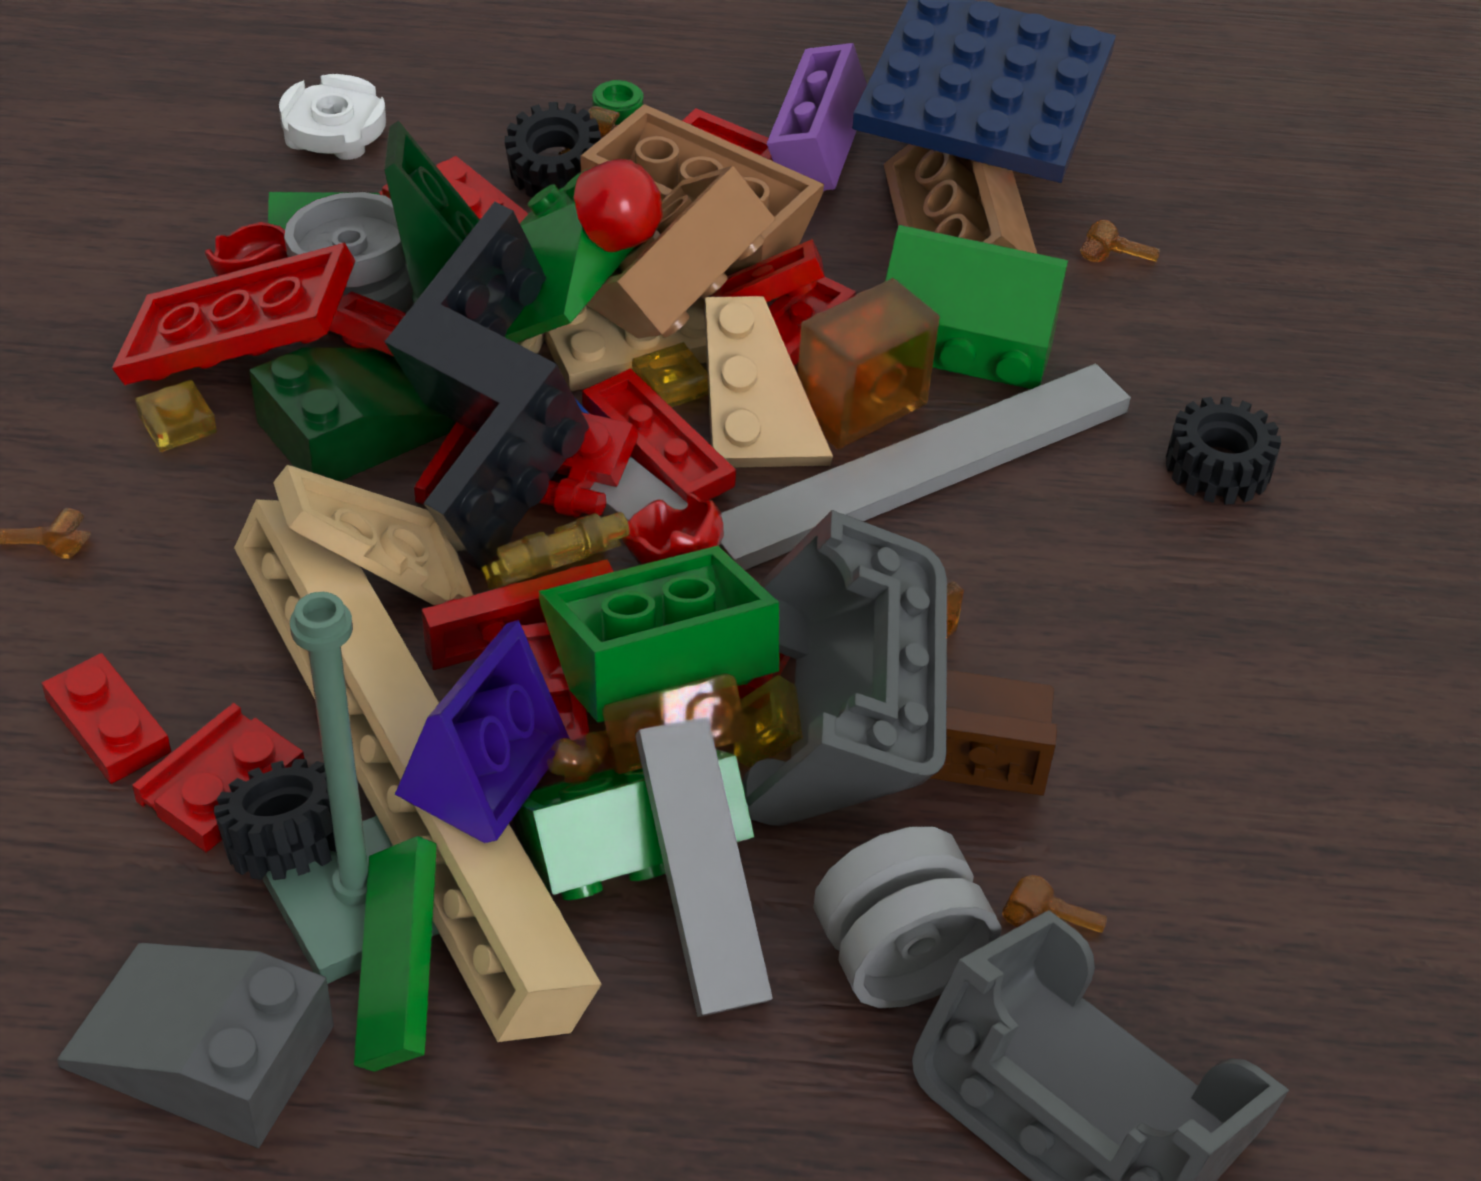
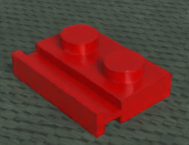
(192, 777)

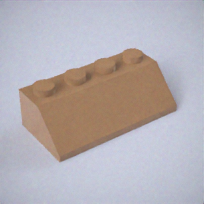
(678, 151)
(957, 198)

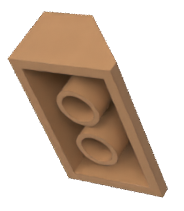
(701, 233)

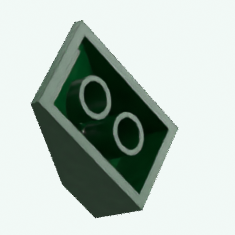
(426, 208)
(341, 409)

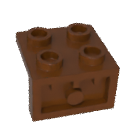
(998, 733)

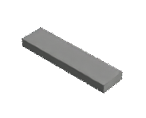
(703, 866)

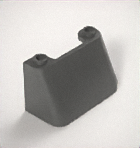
(869, 671)
(1067, 1085)

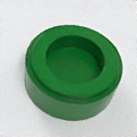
(619, 97)

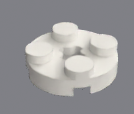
(311, 119)

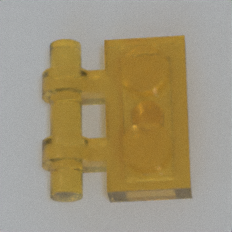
(544, 553)

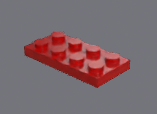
(235, 315)

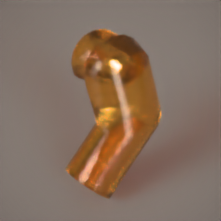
(578, 757)

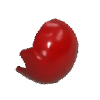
(618, 204)
(247, 248)
(667, 532)

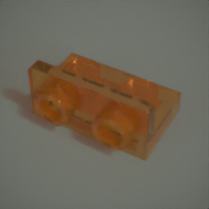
(709, 697)

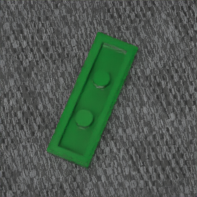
(396, 955)

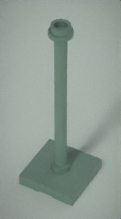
(329, 902)

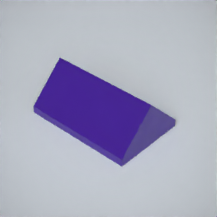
(486, 741)

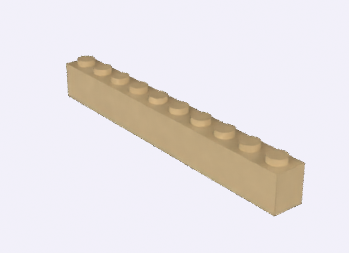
(486, 895)

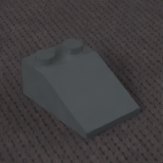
(205, 1035)

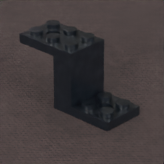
(505, 393)

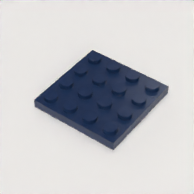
(986, 85)

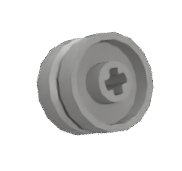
(372, 236)
(903, 915)

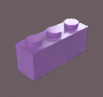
(817, 114)

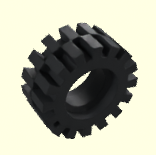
(545, 131)
(1220, 472)
(277, 820)

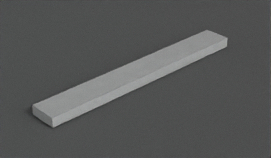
(923, 463)

